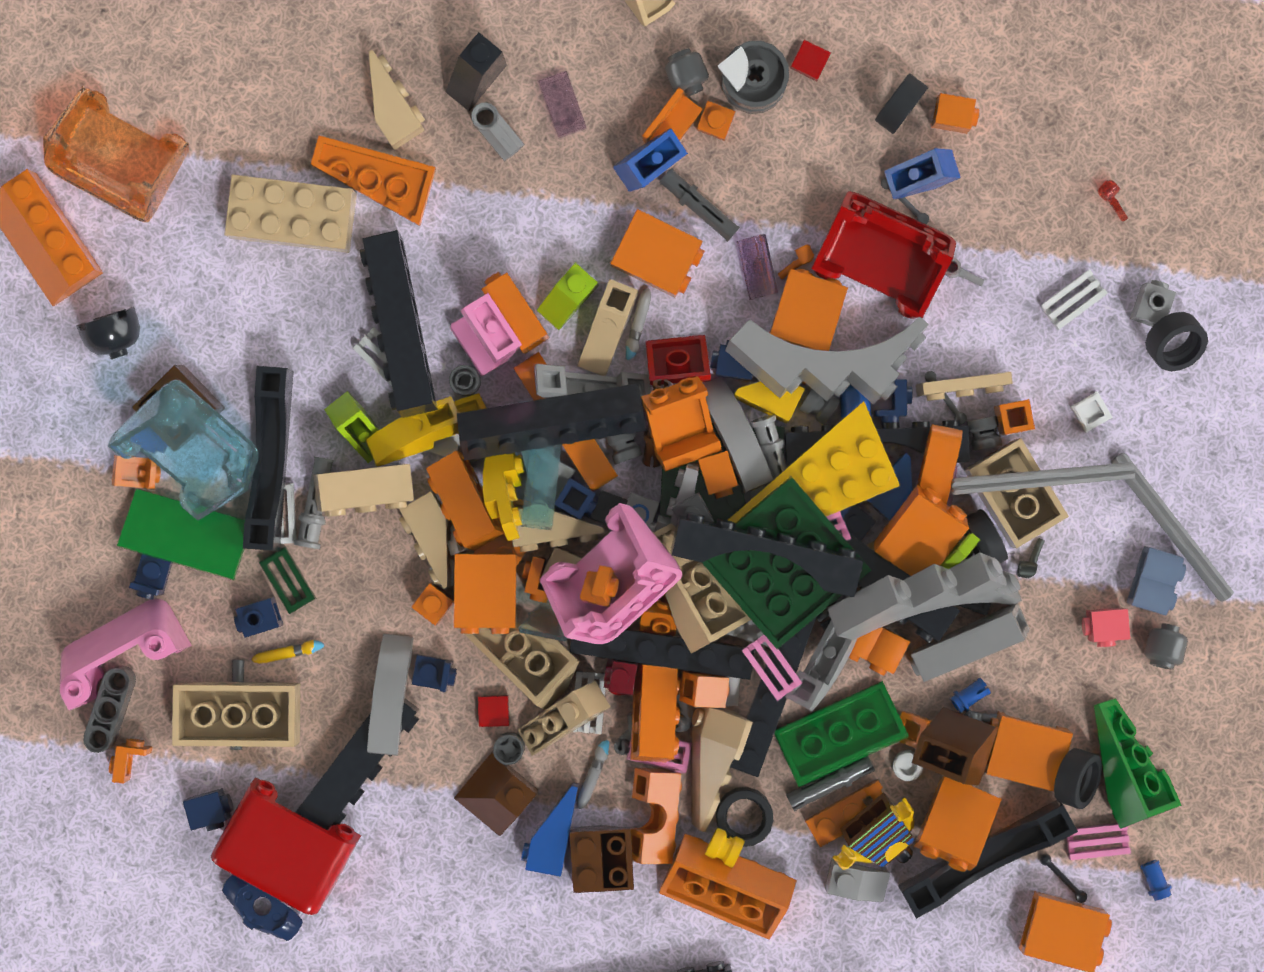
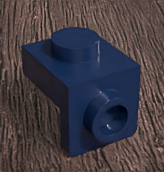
(900, 398)

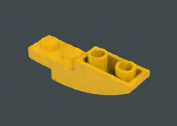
(419, 432)
(500, 478)

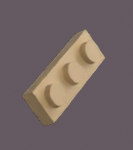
(964, 386)

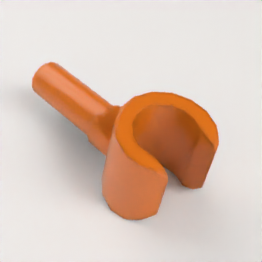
(804, 256)

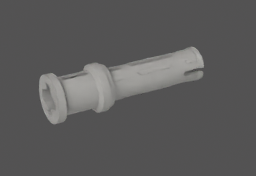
(770, 443)
(312, 519)

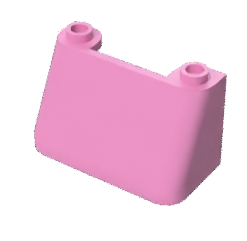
(643, 573)
(148, 625)

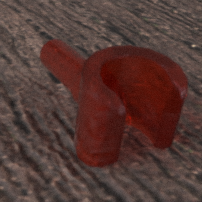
(1107, 192)

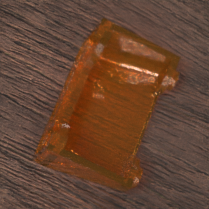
(112, 157)

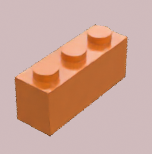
(463, 501)
(655, 714)

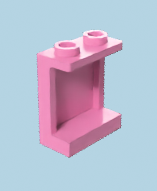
(485, 335)

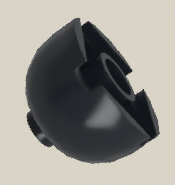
(111, 333)

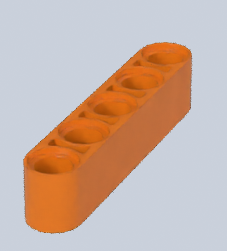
(585, 454)
(940, 460)

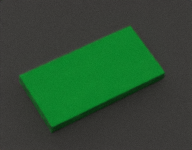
(169, 533)
(840, 734)

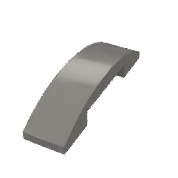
(555, 382)
(737, 436)
(822, 668)
(389, 694)

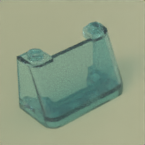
(191, 446)

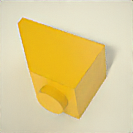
(764, 400)

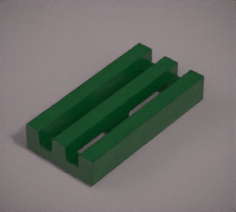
(298, 575)

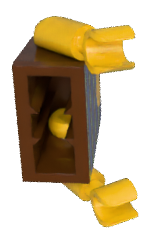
(878, 834)

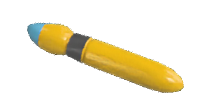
(308, 648)

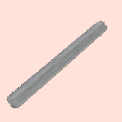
(1043, 478)
(1176, 532)

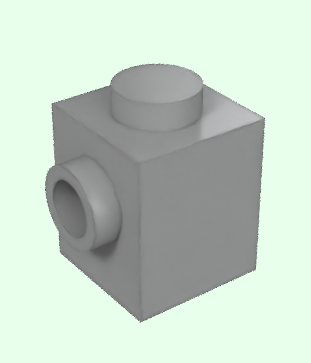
(1152, 302)

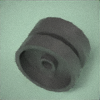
(773, 72)

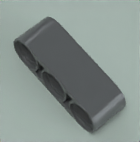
(99, 719)

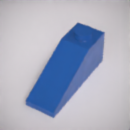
(549, 842)

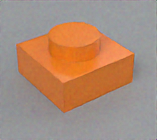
(716, 120)
(914, 726)

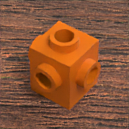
(658, 618)

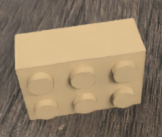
(363, 489)
(1018, 512)

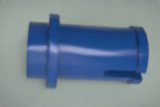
(969, 695)
(1156, 881)

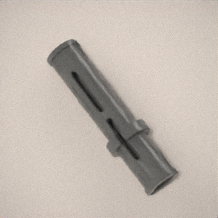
(698, 204)
(826, 784)

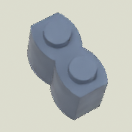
(1156, 581)

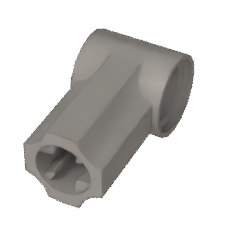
(497, 133)

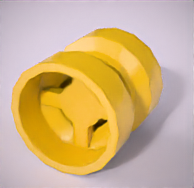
(724, 848)

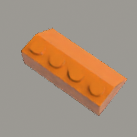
(44, 238)
(740, 895)

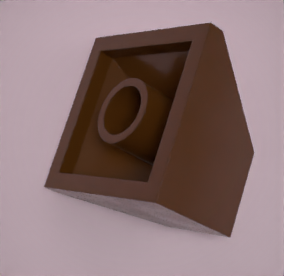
(496, 794)

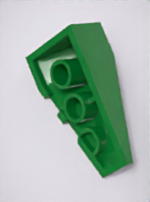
(1131, 780)

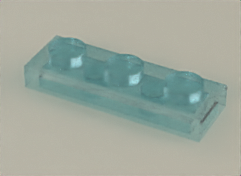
(540, 487)

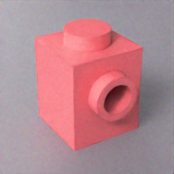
(1106, 626)

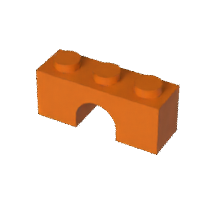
(656, 839)

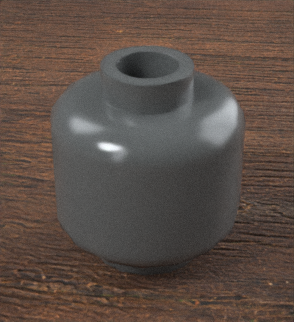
(686, 71)
(1166, 646)

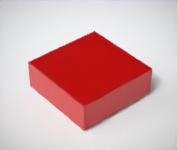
(810, 60)
(493, 711)

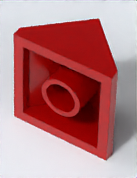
(678, 359)

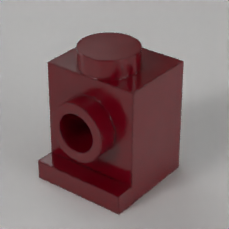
(620, 676)

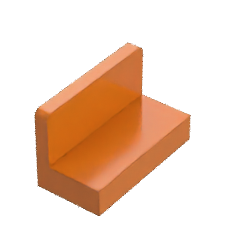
(677, 114)

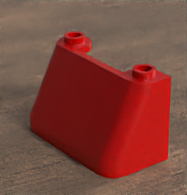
(886, 253)
(283, 850)

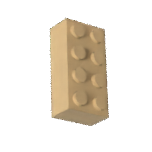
(290, 213)
(236, 714)

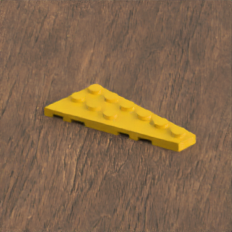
(839, 468)

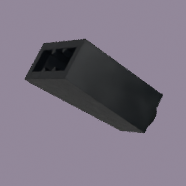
(475, 71)

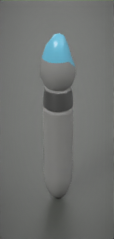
(632, 343)
(593, 774)

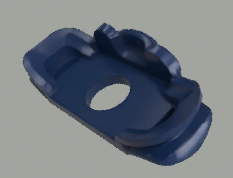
(279, 922)

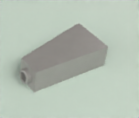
(970, 643)

